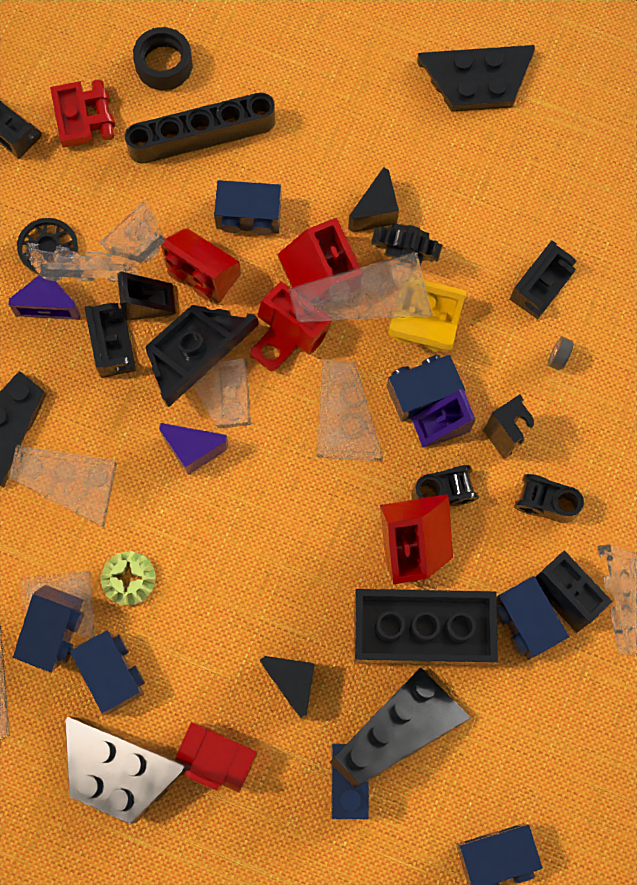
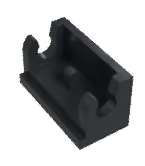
(16, 133)
(543, 280)
(110, 339)
(502, 427)
(572, 592)

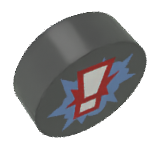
(560, 353)

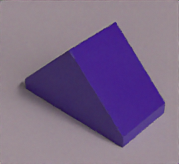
(43, 300)
(444, 419)
(193, 446)

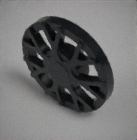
(46, 241)

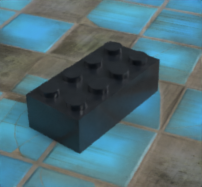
(425, 627)

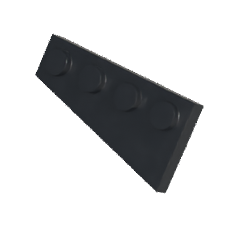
(405, 724)

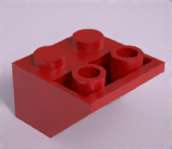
(317, 254)
(200, 264)
(416, 537)

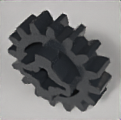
(404, 240)

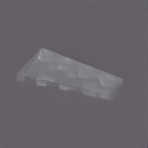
(372, 291)

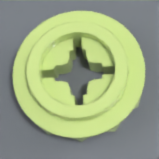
(138, 589)

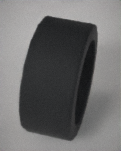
(157, 38)

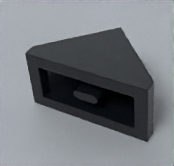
(377, 206)
(145, 297)
(292, 679)

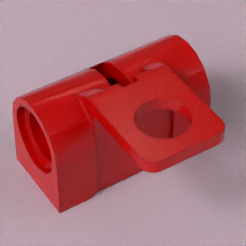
(285, 331)
(215, 759)

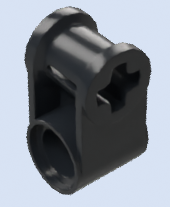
(453, 482)
(546, 499)

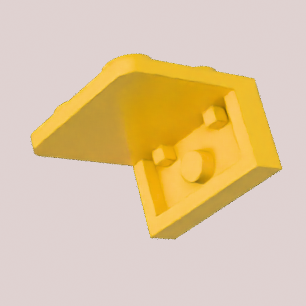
(437, 330)

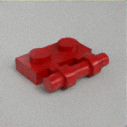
(72, 114)

